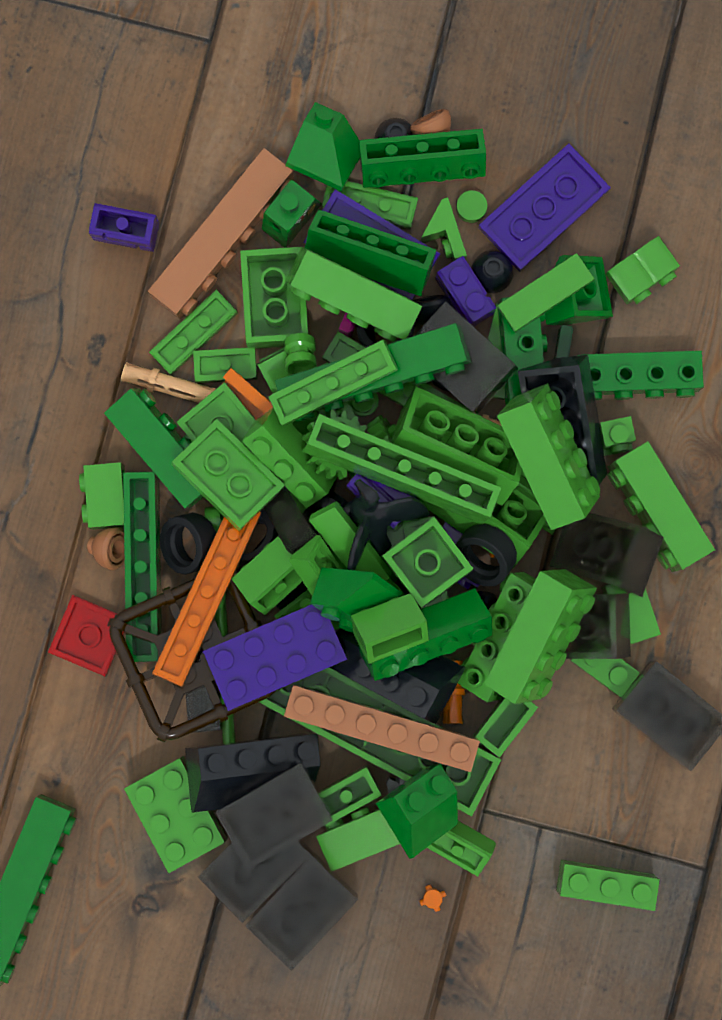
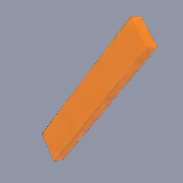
(203, 601)

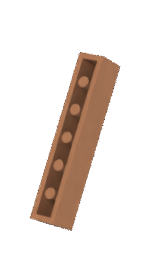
(221, 235)
(382, 728)

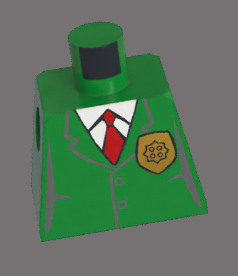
(290, 213)

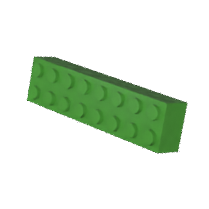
(469, 785)

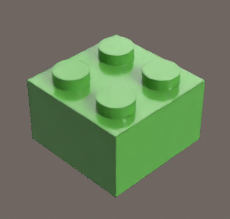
(427, 562)

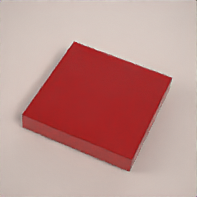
(85, 636)

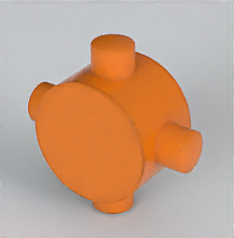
(432, 898)

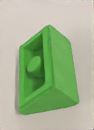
(310, 559)
(465, 848)

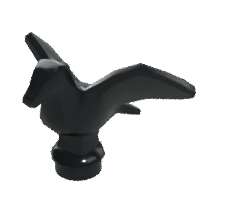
(374, 517)

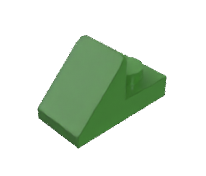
(444, 225)

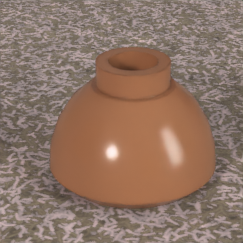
(432, 123)
(108, 548)

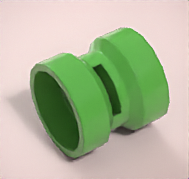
(300, 353)

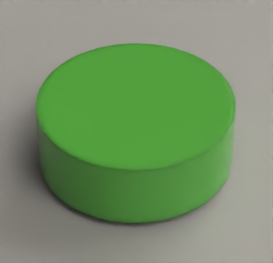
(471, 206)

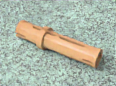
(164, 383)

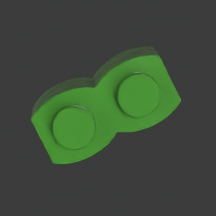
(643, 270)

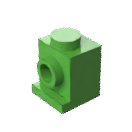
(617, 435)

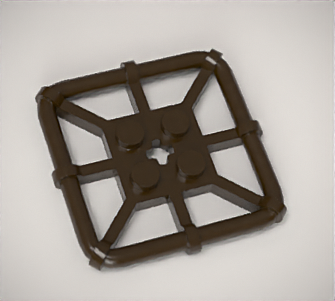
(200, 672)

